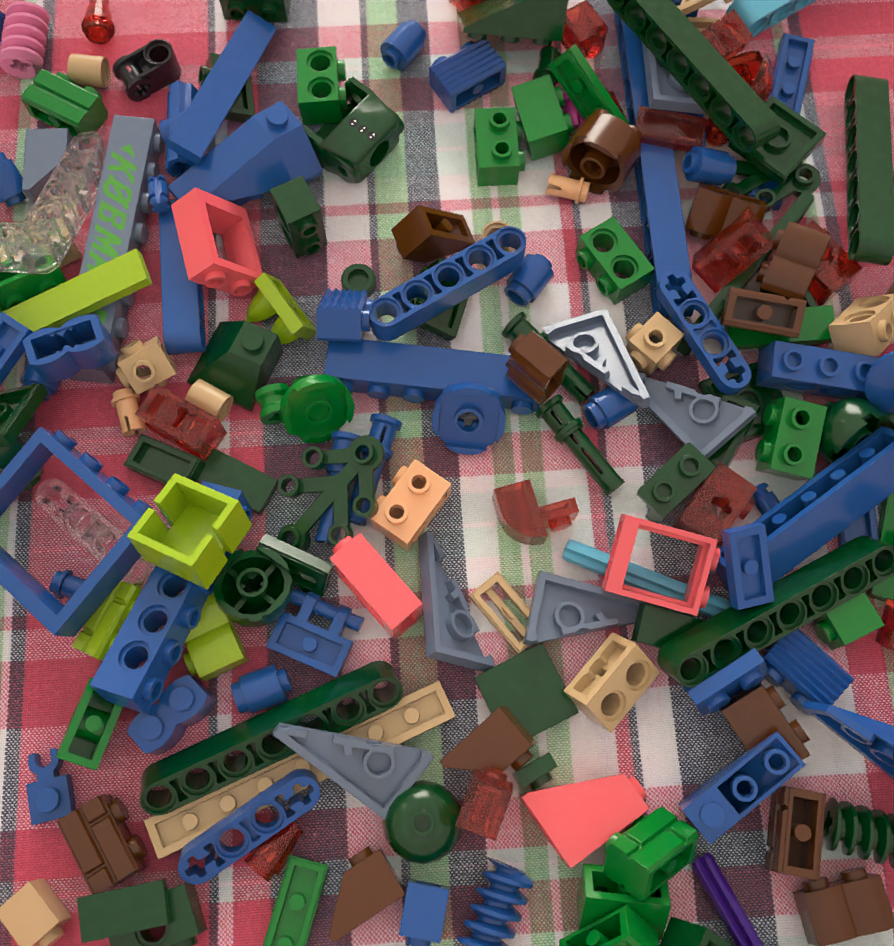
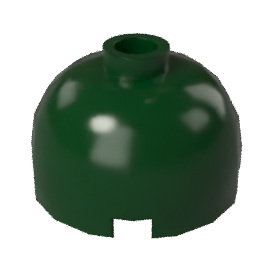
(847, 425)
(253, 587)
(423, 823)

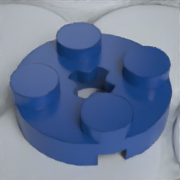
(473, 398)

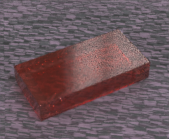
(670, 129)

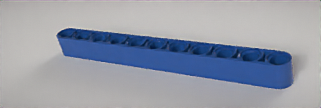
(655, 178)

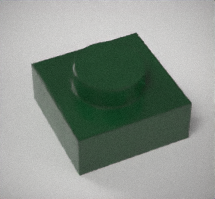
(536, 773)

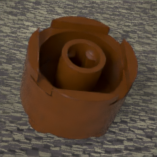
(603, 151)

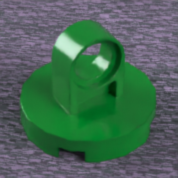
(316, 407)

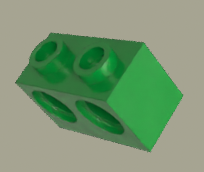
(320, 85)
(621, 257)

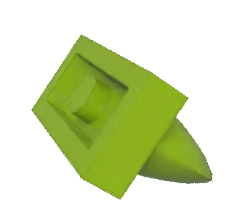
(274, 299)

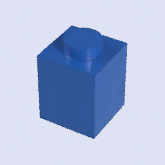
(423, 912)

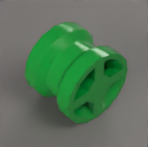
(270, 398)

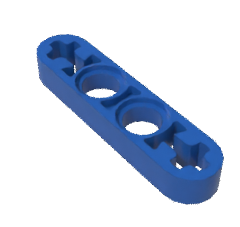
(708, 329)
(252, 829)

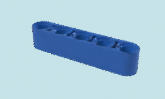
(441, 298)
(181, 299)

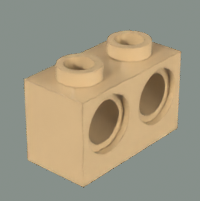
(865, 326)
(612, 681)

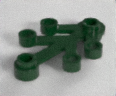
(756, 178)
(334, 489)

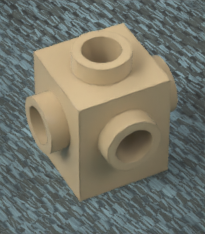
(653, 344)
(151, 354)

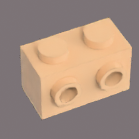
(410, 504)

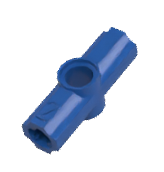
(178, 101)

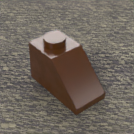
(431, 234)
(495, 744)
(364, 891)

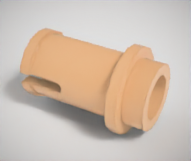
(568, 188)
(126, 404)

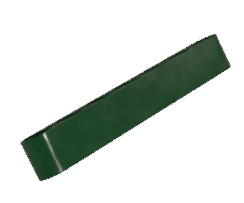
(701, 71)
(869, 170)
(797, 601)
(259, 752)

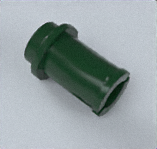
(546, 55)

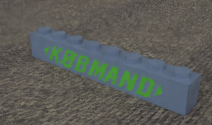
(120, 219)

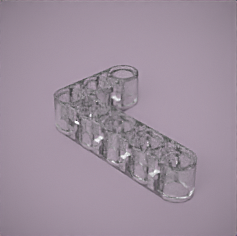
(58, 212)

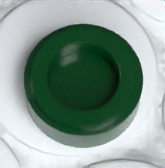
(359, 277)

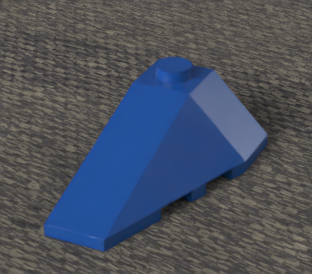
(254, 158)
(864, 734)

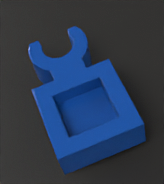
(52, 794)

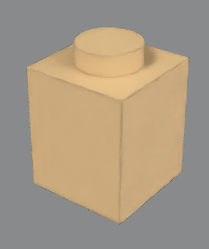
(35, 915)

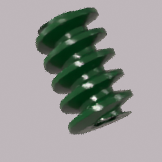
(859, 828)

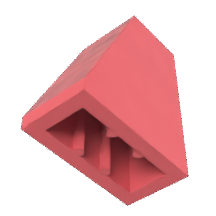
(585, 813)

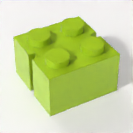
(201, 530)

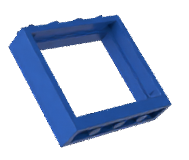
(50, 612)

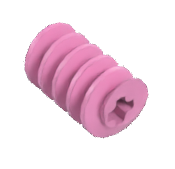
(23, 39)

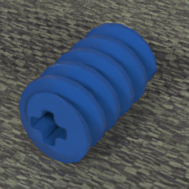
(497, 906)

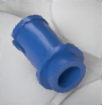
(65, 584)

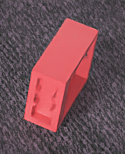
(195, 219)
(376, 585)
(697, 591)

